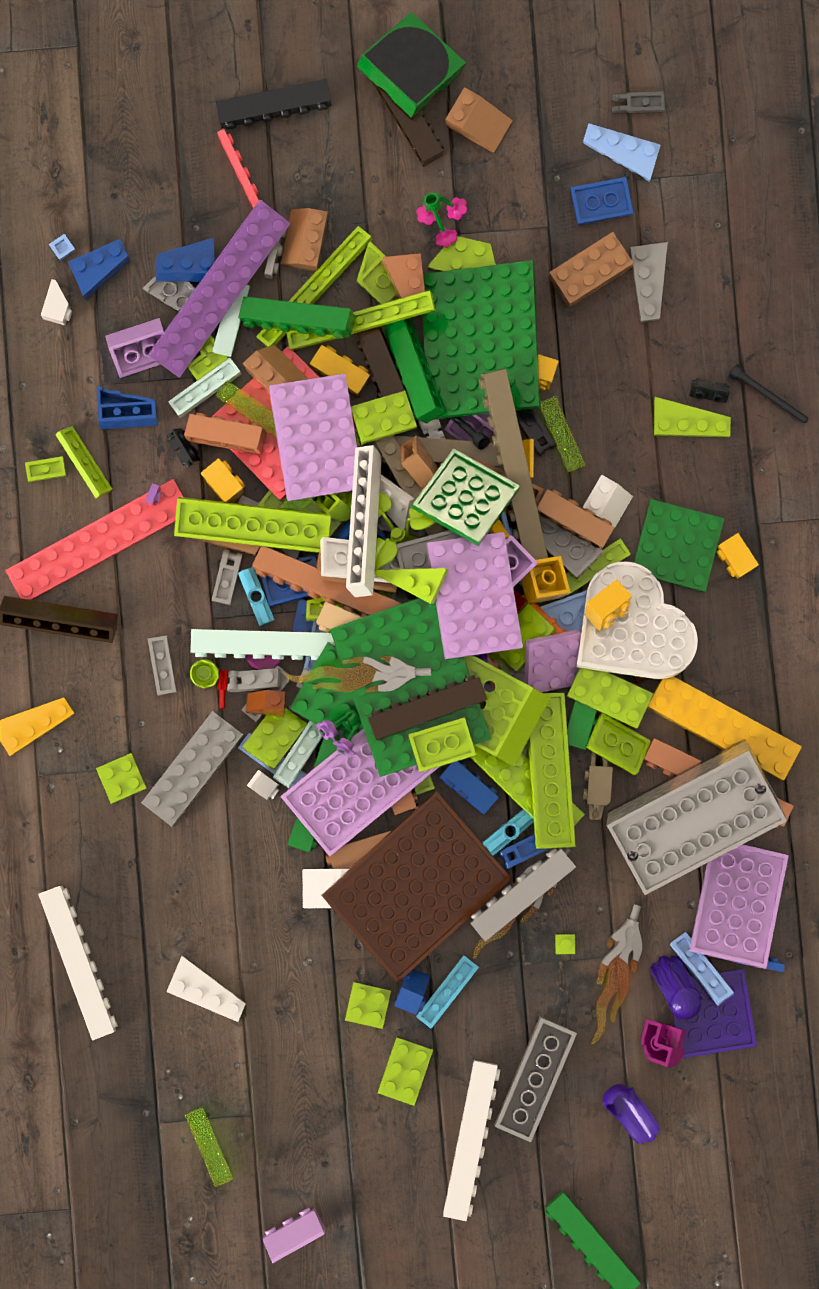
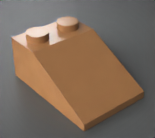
(478, 120)

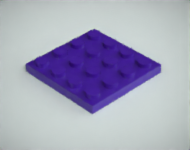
(721, 1026)

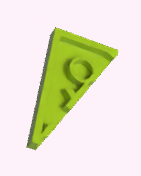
(419, 582)

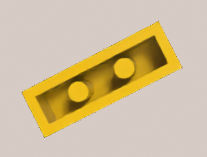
(329, 364)

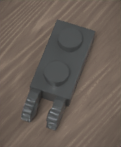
(640, 102)

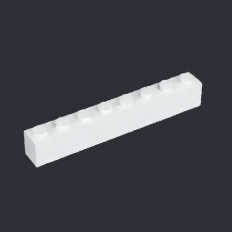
(363, 521)
(77, 962)
(470, 1140)

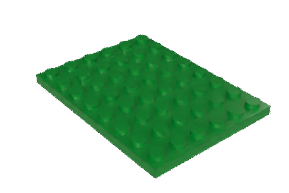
(482, 325)
(414, 637)

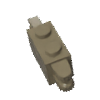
(598, 787)

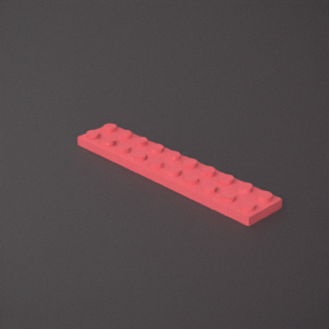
(94, 543)

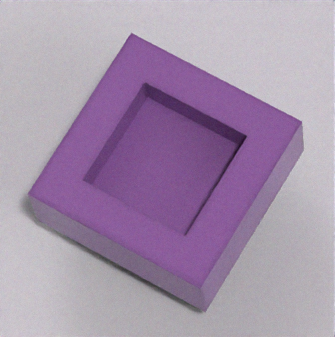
(154, 495)

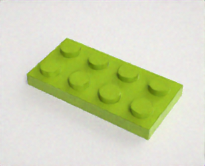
(610, 695)

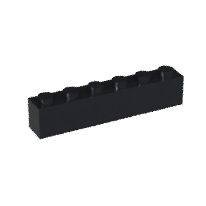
(273, 104)

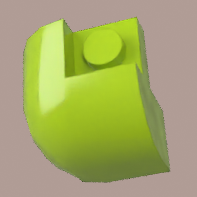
(337, 505)

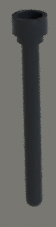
(739, 374)
(479, 439)

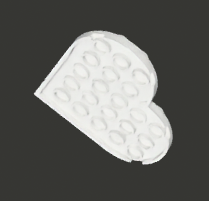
(646, 642)

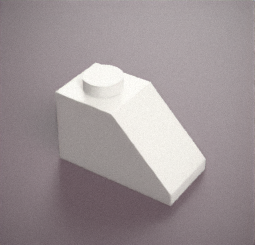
(56, 306)
(263, 785)

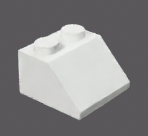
(608, 500)

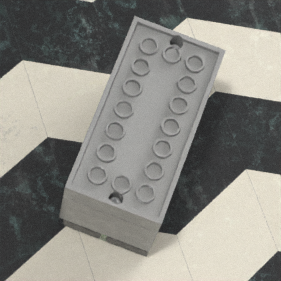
(695, 817)

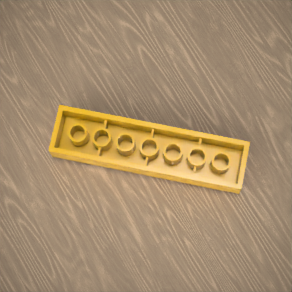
(722, 725)

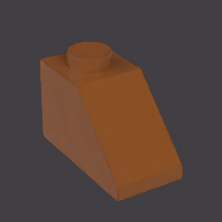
(266, 702)

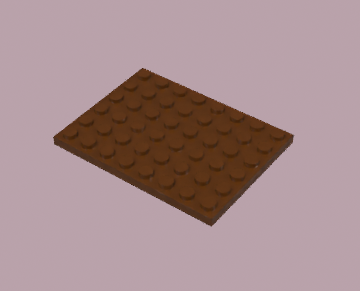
(416, 887)

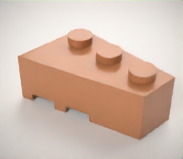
(405, 274)

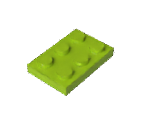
(383, 417)
(531, 626)
(274, 738)
(442, 744)
(618, 744)
(405, 1071)

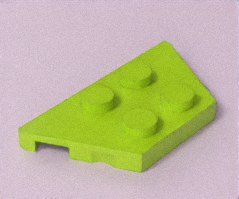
(462, 255)
(374, 277)

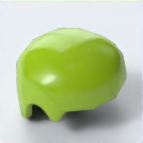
(204, 673)

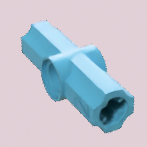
(261, 608)
(500, 839)

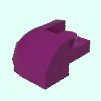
(663, 1043)

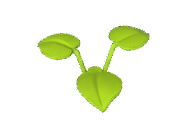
(387, 550)

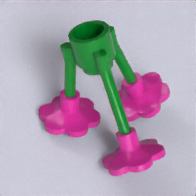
(429, 213)

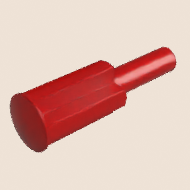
(222, 686)

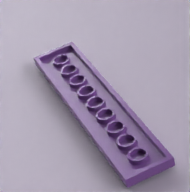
(219, 288)

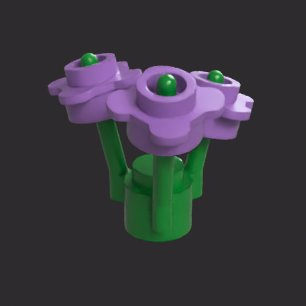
(328, 730)

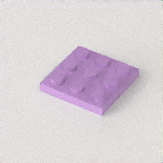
(552, 661)

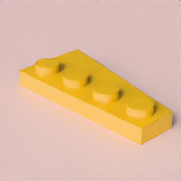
(30, 725)

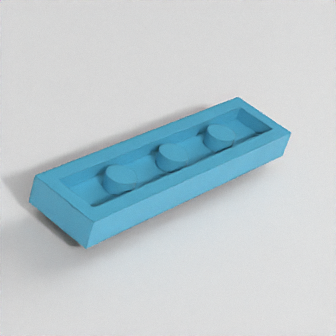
(447, 991)

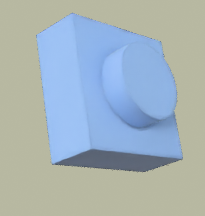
(62, 247)

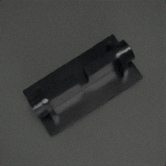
(718, 392)
(188, 452)

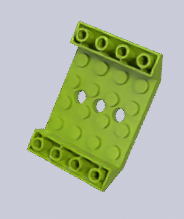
(509, 711)

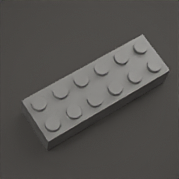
(192, 769)
(522, 894)
(535, 1079)

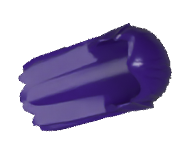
(677, 987)
(631, 1112)

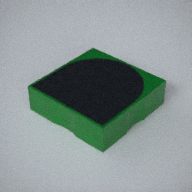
(411, 64)

